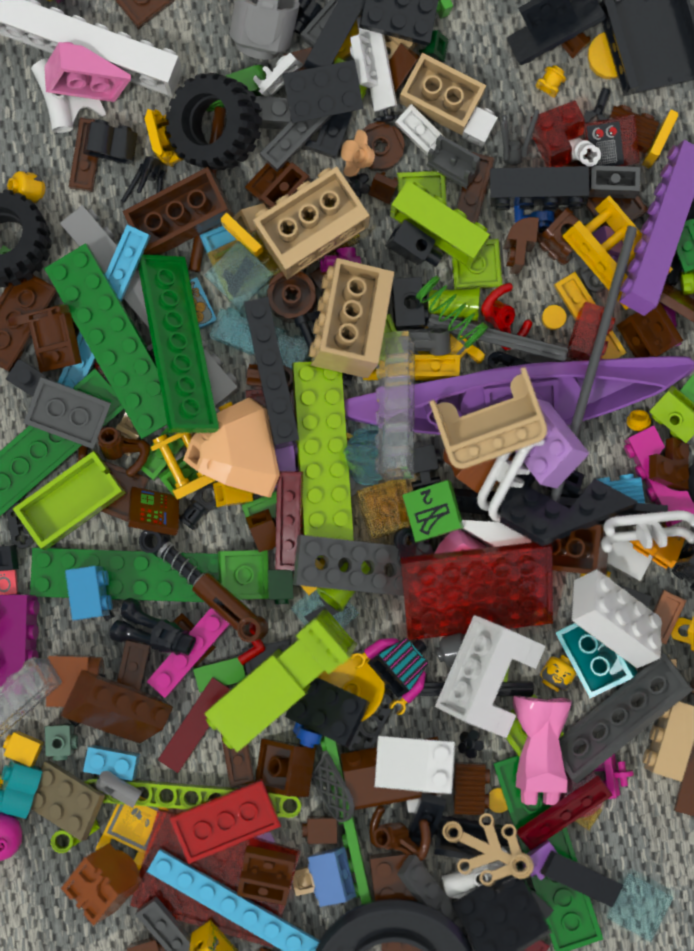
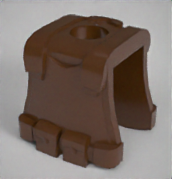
(552, 240)

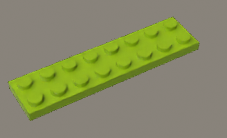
(321, 452)

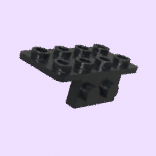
(552, 24)

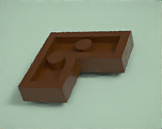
(672, 468)

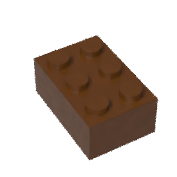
(580, 551)

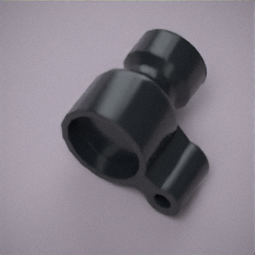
(307, 12)

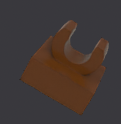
(576, 45)
(383, 187)

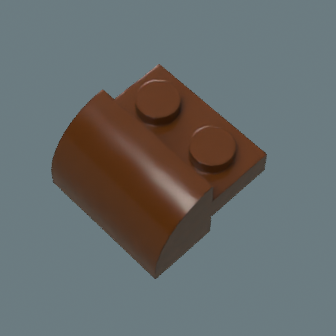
(271, 185)
(519, 240)
(649, 334)
(266, 875)

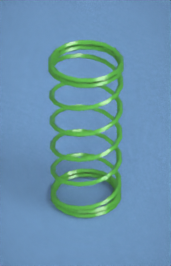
(427, 288)

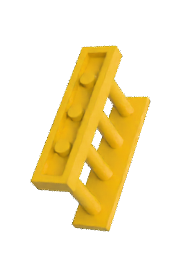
(593, 252)
(182, 484)

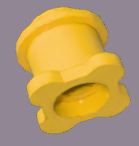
(551, 80)

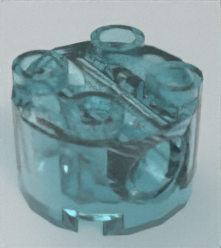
(361, 456)

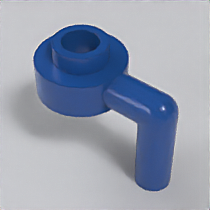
(545, 217)
(308, 737)

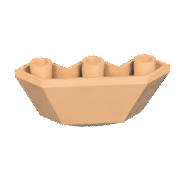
(240, 450)

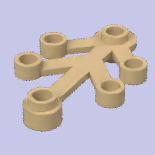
(491, 851)

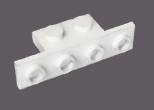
(373, 67)

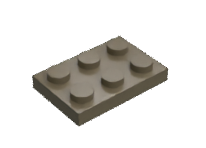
(67, 801)

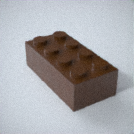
(180, 212)
(389, 886)

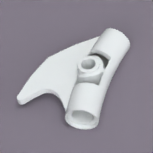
(63, 108)
(458, 885)

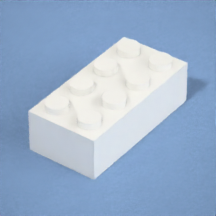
(616, 619)

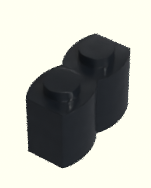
(110, 142)

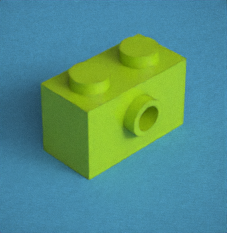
(676, 413)

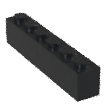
(271, 373)

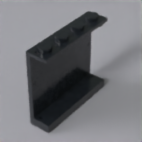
(650, 42)

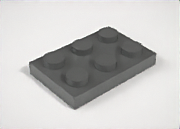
(67, 412)

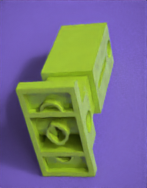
(280, 681)

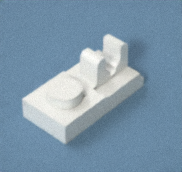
(274, 79)
(418, 129)

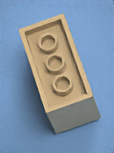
(316, 237)
(351, 318)

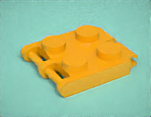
(663, 556)

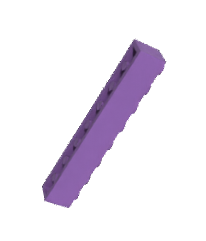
(661, 231)

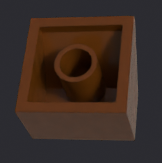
(285, 767)

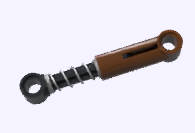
(207, 588)

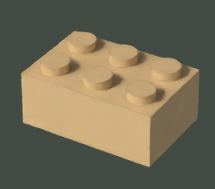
(442, 93)
(671, 742)

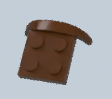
(52, 337)

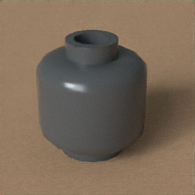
(449, 648)

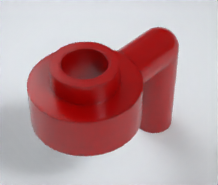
(258, 648)

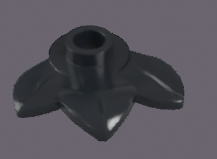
(410, 548)

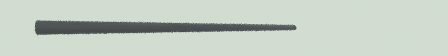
(600, 340)

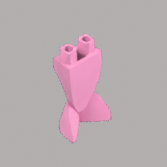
(541, 758)

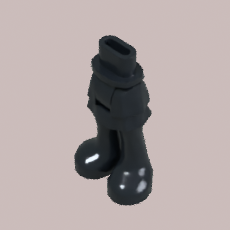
(165, 635)

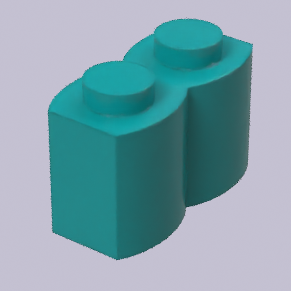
(18, 788)

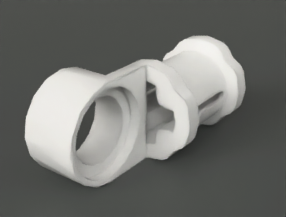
(579, 149)

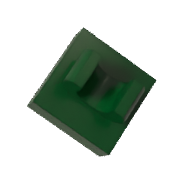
(437, 46)

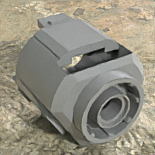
(263, 26)

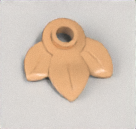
(357, 154)

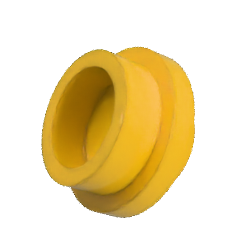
(638, 420)

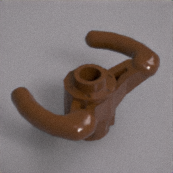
(115, 446)
(396, 836)

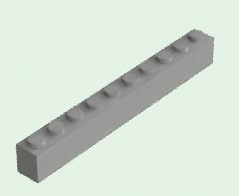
(83, 229)

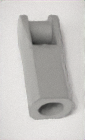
(119, 789)

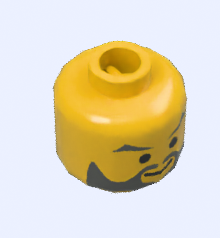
(27, 184)
(558, 673)

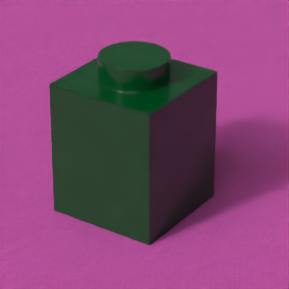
(280, 586)

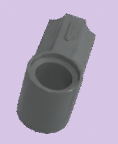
(434, 339)

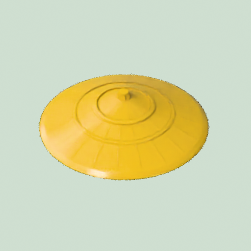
(358, 681)

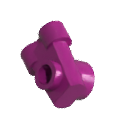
(345, 253)

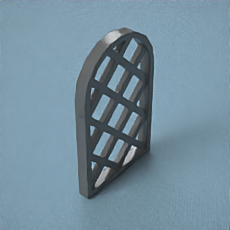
(346, 794)

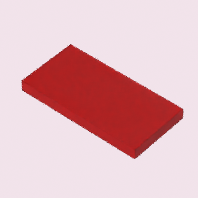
(225, 821)

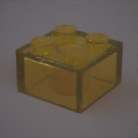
(383, 508)

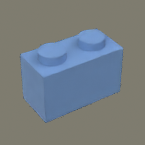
(331, 877)

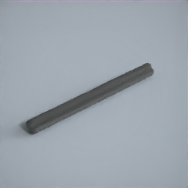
(506, 339)

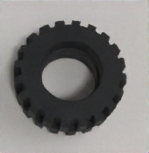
(187, 116)
(34, 242)

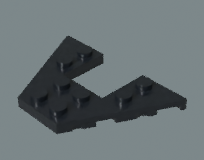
(546, 520)

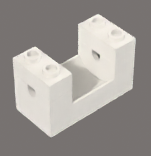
(480, 672)

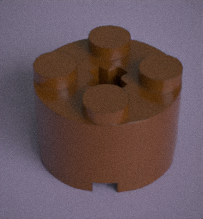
(288, 309)

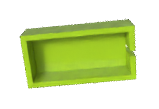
(447, 226)
(69, 501)

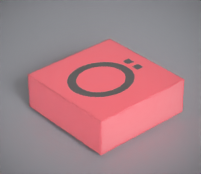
(8, 582)

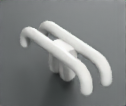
(504, 472)
(647, 529)

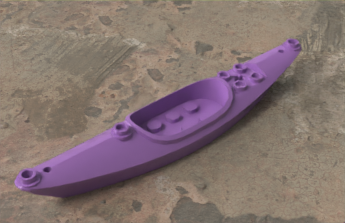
(615, 386)

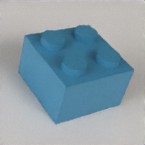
(88, 592)

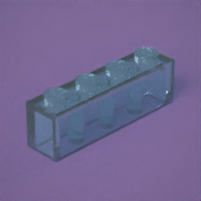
(234, 332)

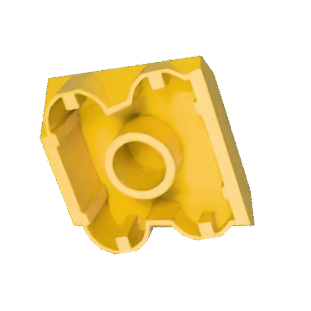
(159, 138)

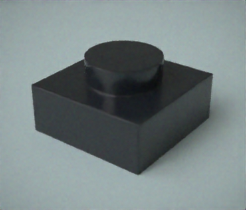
(8, 558)

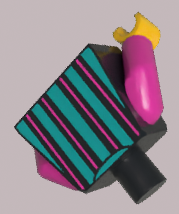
(399, 666)

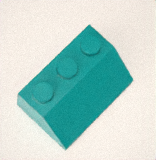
(593, 661)

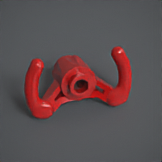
(501, 314)

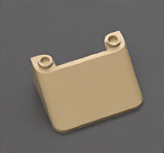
(492, 429)

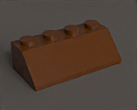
(115, 708)
(359, 776)

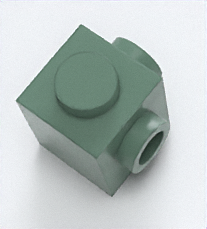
(60, 741)

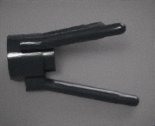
(149, 171)

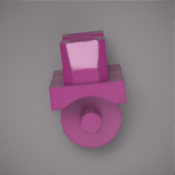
(612, 775)

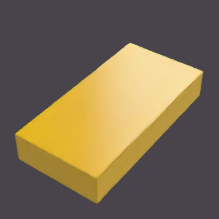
(241, 235)

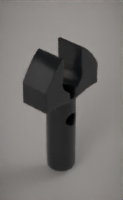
(599, 107)

